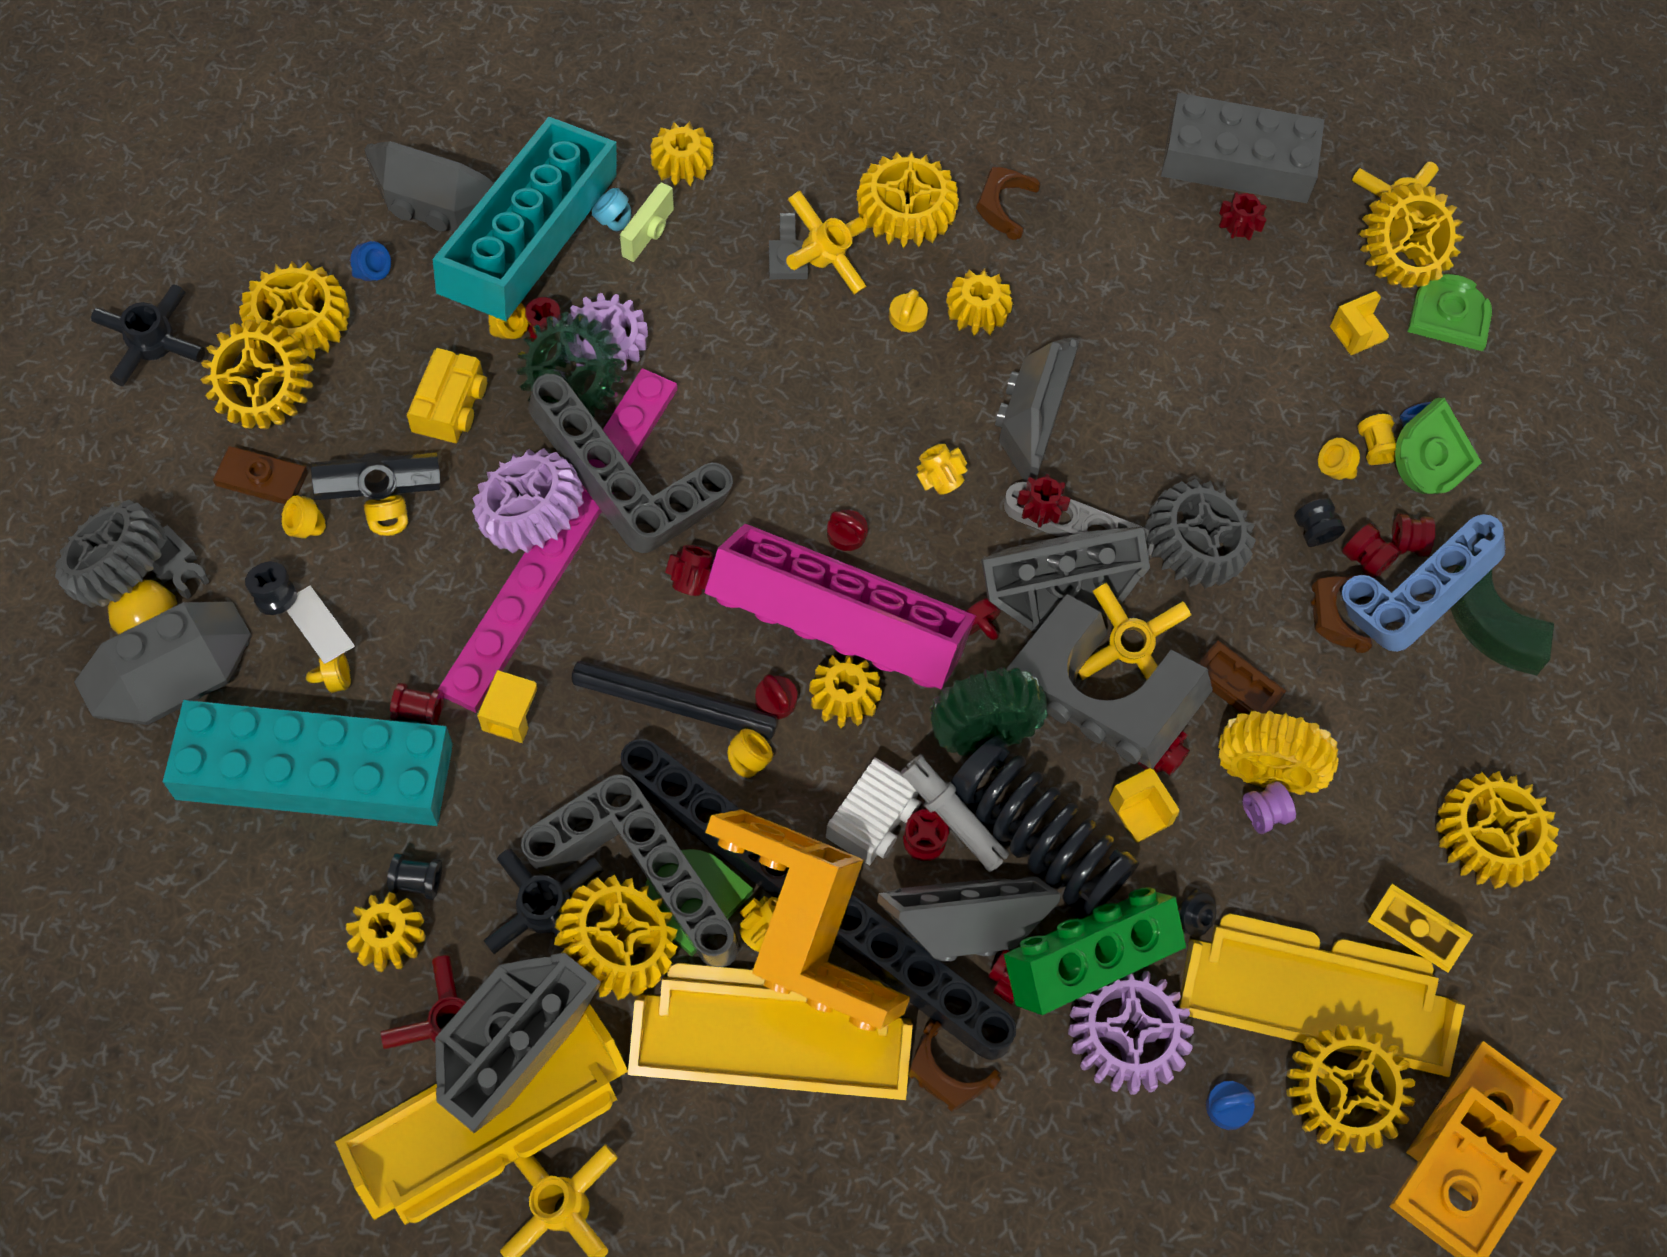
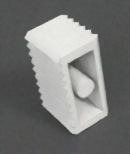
(873, 812)

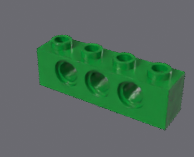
(1094, 950)

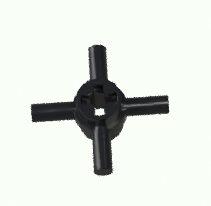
(147, 333)
(530, 889)

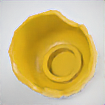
(144, 603)

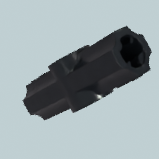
(347, 477)

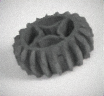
(1193, 544)
(110, 553)

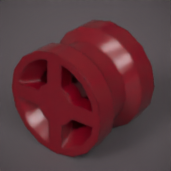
(1414, 534)
(929, 827)

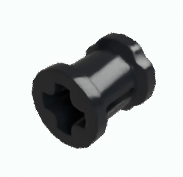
(414, 876)

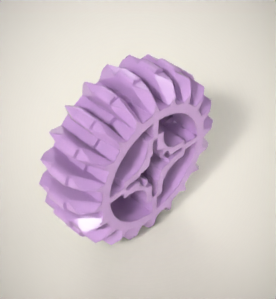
(528, 500)
(1150, 1028)

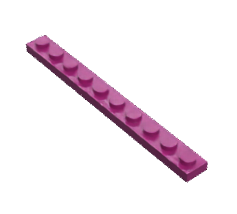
(541, 568)

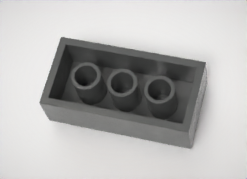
(1243, 148)

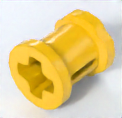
(1378, 438)

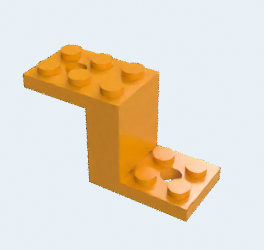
(808, 920)
(1479, 1153)

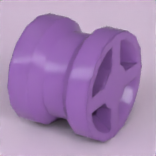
(1269, 807)

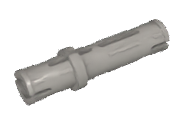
(943, 800)

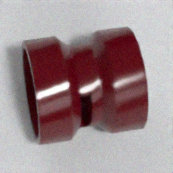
(1371, 551)

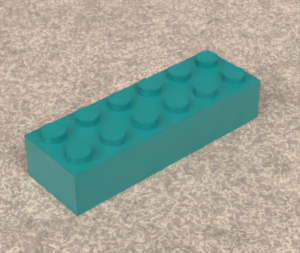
(525, 218)
(309, 762)

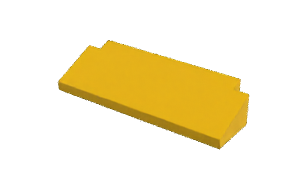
(1288, 988)
(739, 1032)
(426, 1158)

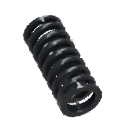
(1093, 893)

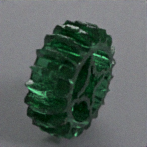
(568, 349)
(986, 707)

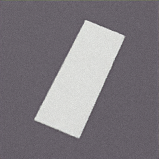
(319, 625)

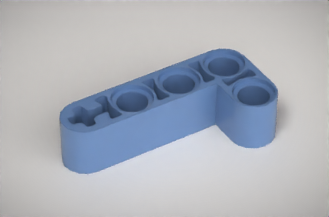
(1430, 579)

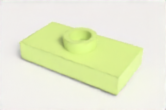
(647, 222)

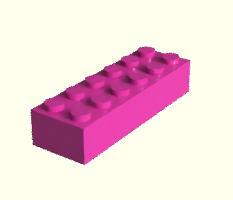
(840, 605)

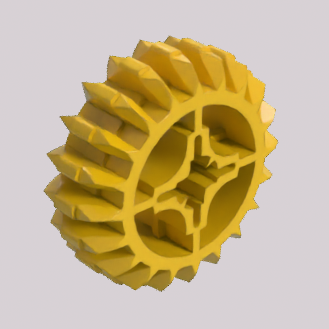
(930, 205)
(1428, 246)
(293, 298)
(249, 342)
(1278, 749)
(1493, 801)
(630, 918)
(1370, 1098)

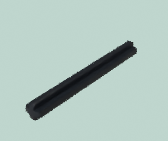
(673, 699)

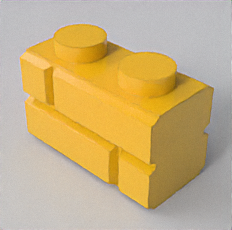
(446, 396)
(1420, 928)

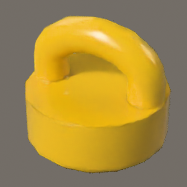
(908, 312)
(512, 328)
(1339, 459)
(386, 509)
(302, 518)
(333, 673)
(749, 753)

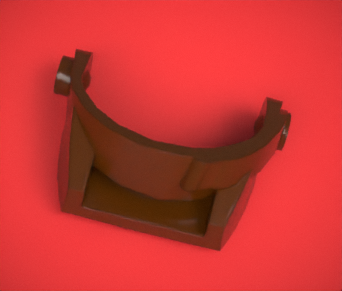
(989, 203)
(1327, 618)
(939, 1084)

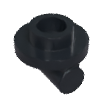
(1197, 913)

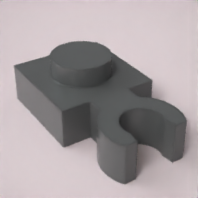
(177, 563)

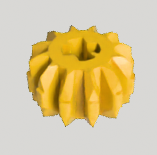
(682, 153)
(979, 302)
(837, 701)
(390, 912)

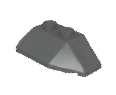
(425, 185)
(1035, 404)
(1036, 576)
(164, 662)
(970, 914)
(508, 1035)

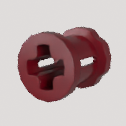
(538, 310)
(416, 705)

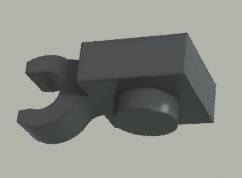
(782, 248)

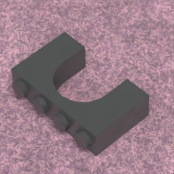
(1137, 725)

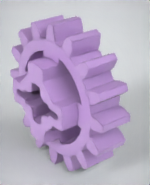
(615, 318)

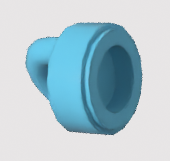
(610, 206)

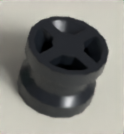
(1319, 522)
(271, 588)

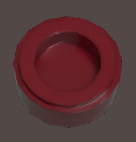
(847, 530)
(985, 615)
(776, 696)

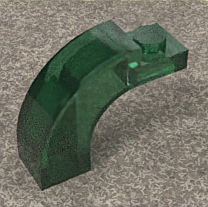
(1501, 632)

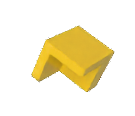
(1357, 324)
(507, 706)
(1144, 805)

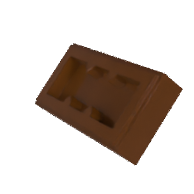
(259, 475)
(1240, 682)

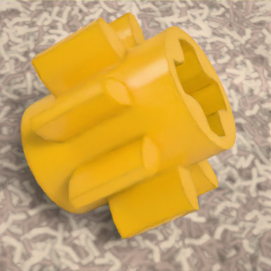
(941, 469)
(756, 921)

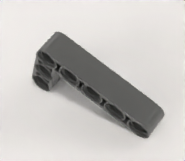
(619, 476)
(649, 855)

